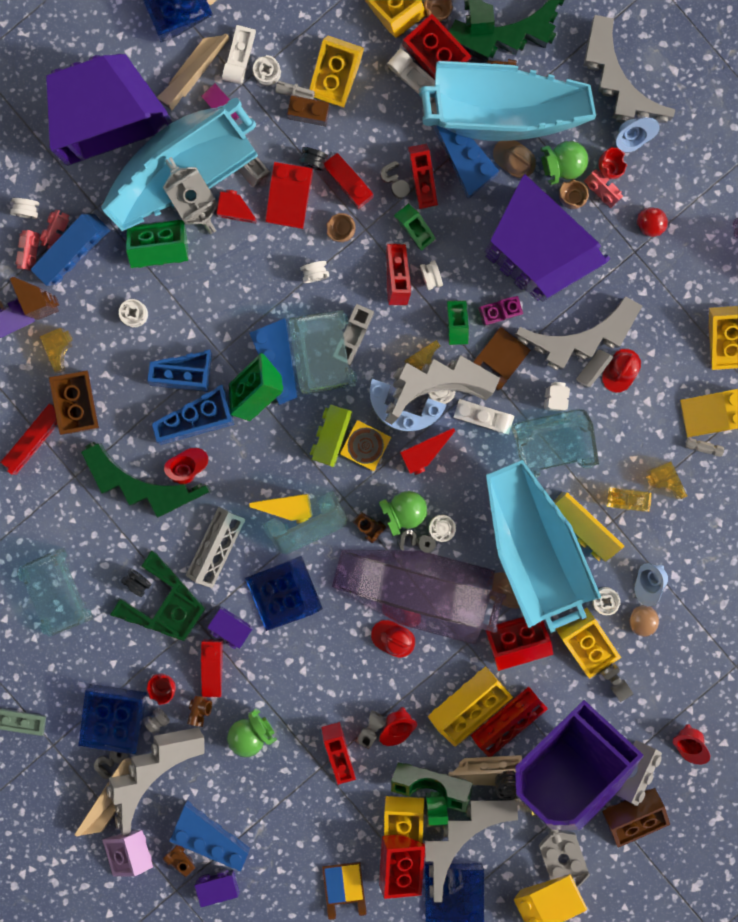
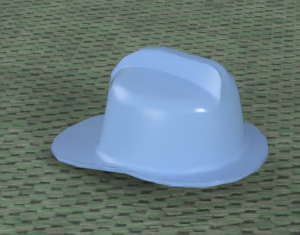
(635, 133)
(650, 584)

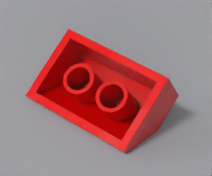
(434, 43)
(518, 644)
(401, 866)

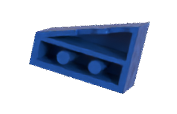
(183, 372)

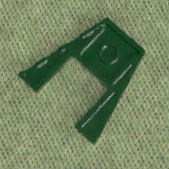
(177, 613)

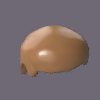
(439, 8)
(573, 194)
(341, 227)
(644, 620)

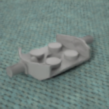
(194, 211)
(559, 843)

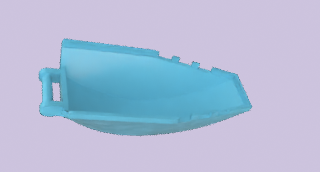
(504, 102)
(198, 140)
(538, 548)

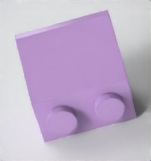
(128, 854)

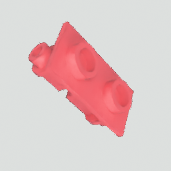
(609, 194)
(55, 222)
(29, 241)

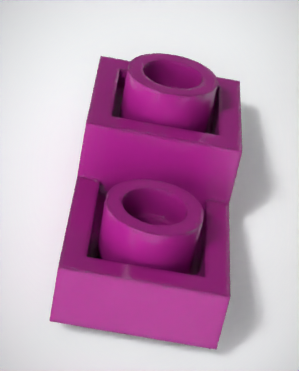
(216, 97)
(500, 310)

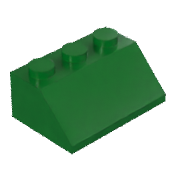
(157, 244)
(254, 388)

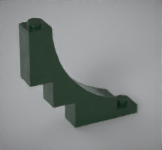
(161, 497)

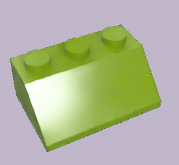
(331, 435)

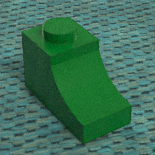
(415, 226)
(457, 322)
(436, 808)

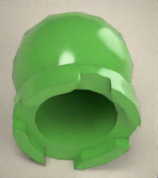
(565, 161)
(405, 511)
(248, 735)

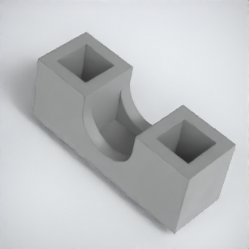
(356, 330)
(634, 787)

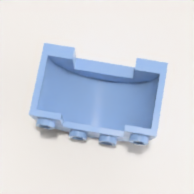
(407, 421)

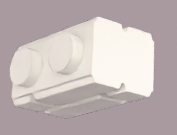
(557, 397)

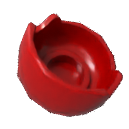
(612, 163)
(652, 221)
(161, 688)

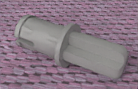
(294, 90)

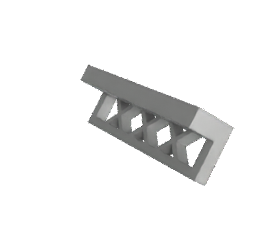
(211, 547)

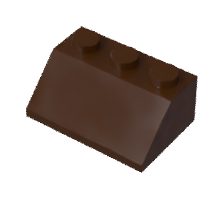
(34, 300)
(74, 403)
(633, 822)

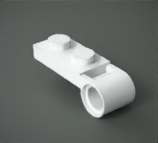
(239, 55)
(410, 72)
(484, 416)

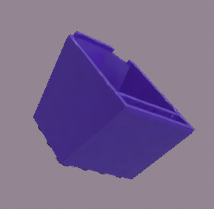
(100, 108)
(542, 244)
(575, 769)

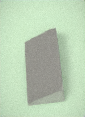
(254, 171)
(594, 368)

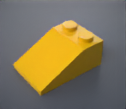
(397, 14)
(335, 70)
(723, 337)
(710, 413)
(290, 507)
(588, 644)
(404, 817)
(550, 901)

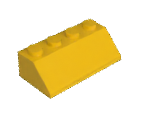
(588, 529)
(469, 706)

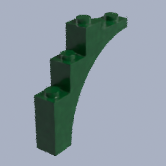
(510, 37)

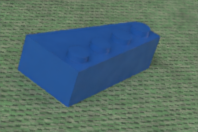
(468, 160)
(70, 249)
(275, 345)
(195, 418)
(208, 838)

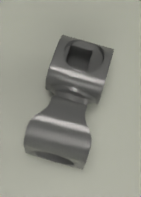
(399, 187)
(425, 542)
(620, 687)
(367, 735)
(116, 757)

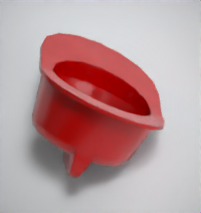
(621, 370)
(186, 465)
(393, 638)
(398, 728)
(692, 746)

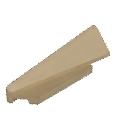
(192, 70)
(484, 769)
(103, 809)

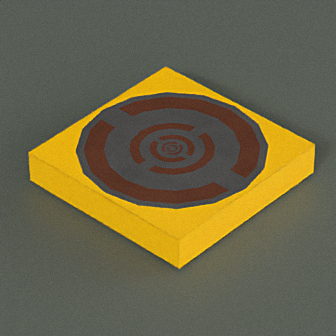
(365, 445)

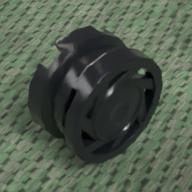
(313, 158)
(136, 582)
(506, 785)

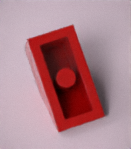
(233, 207)

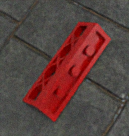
(31, 440)
(507, 720)

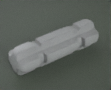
(704, 447)

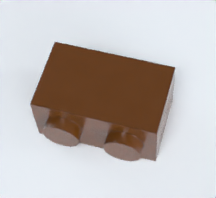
(308, 110)

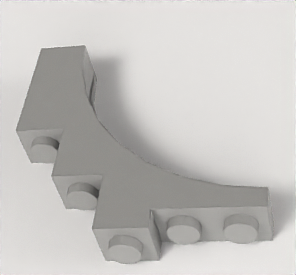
(629, 100)
(559, 348)
(458, 376)
(145, 769)
(481, 815)

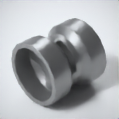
(156, 721)

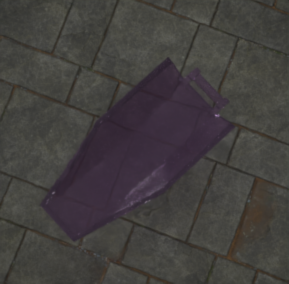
(421, 590)

